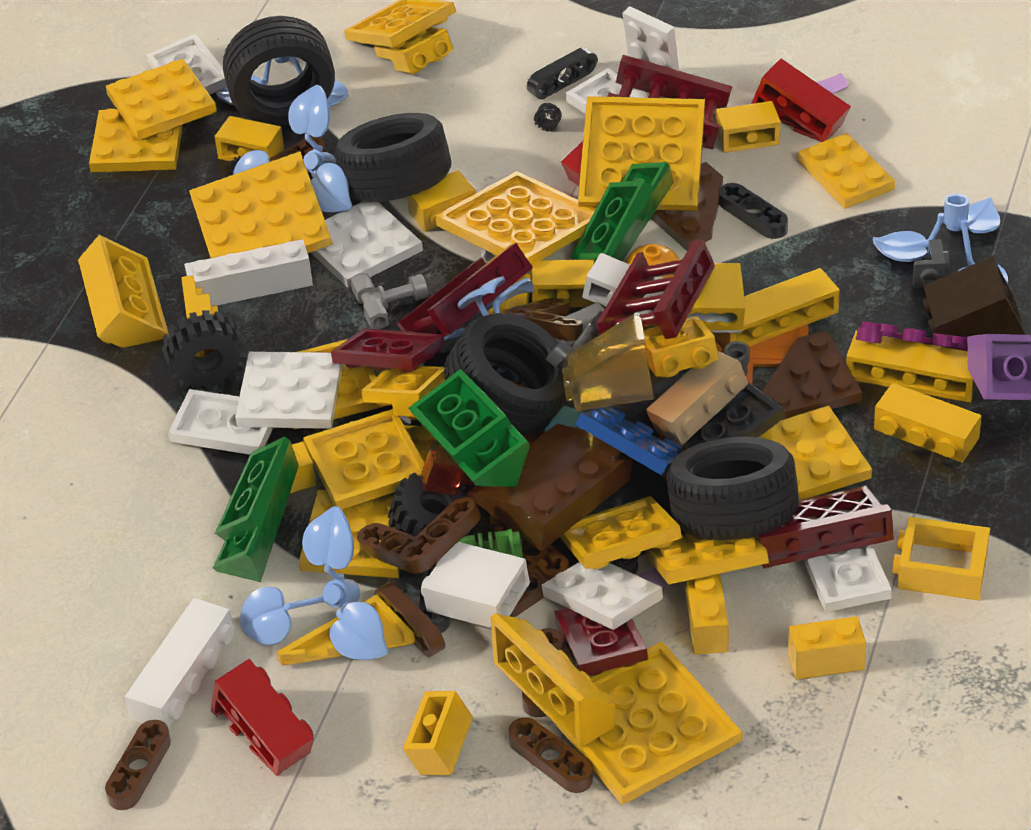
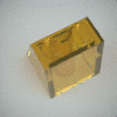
(610, 368)

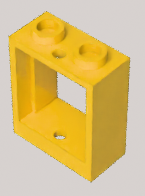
(939, 578)

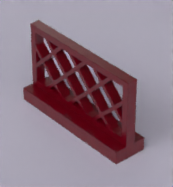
(833, 531)

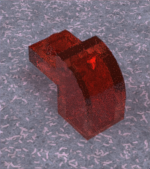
(441, 472)

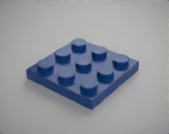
(630, 438)

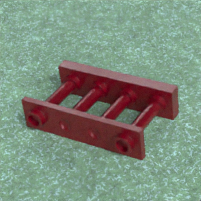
(676, 85)
(678, 297)
(442, 308)

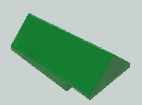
(624, 212)
(473, 431)
(256, 511)

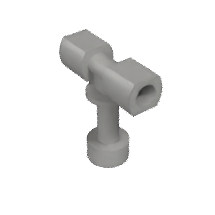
(376, 299)

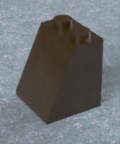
(973, 303)

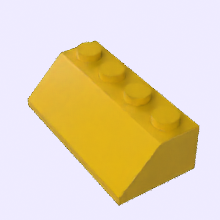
(121, 294)
(551, 680)

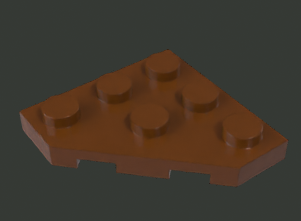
(694, 225)
(812, 377)

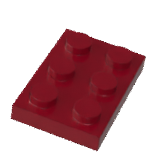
(388, 349)
(597, 646)

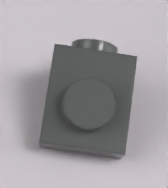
(932, 268)

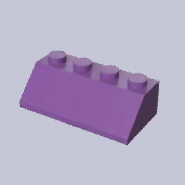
(1001, 365)

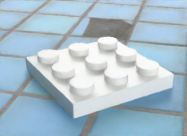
(366, 242)
(289, 390)

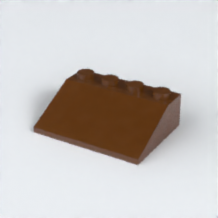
(558, 486)

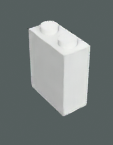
(475, 584)

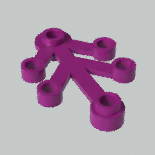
(873, 333)

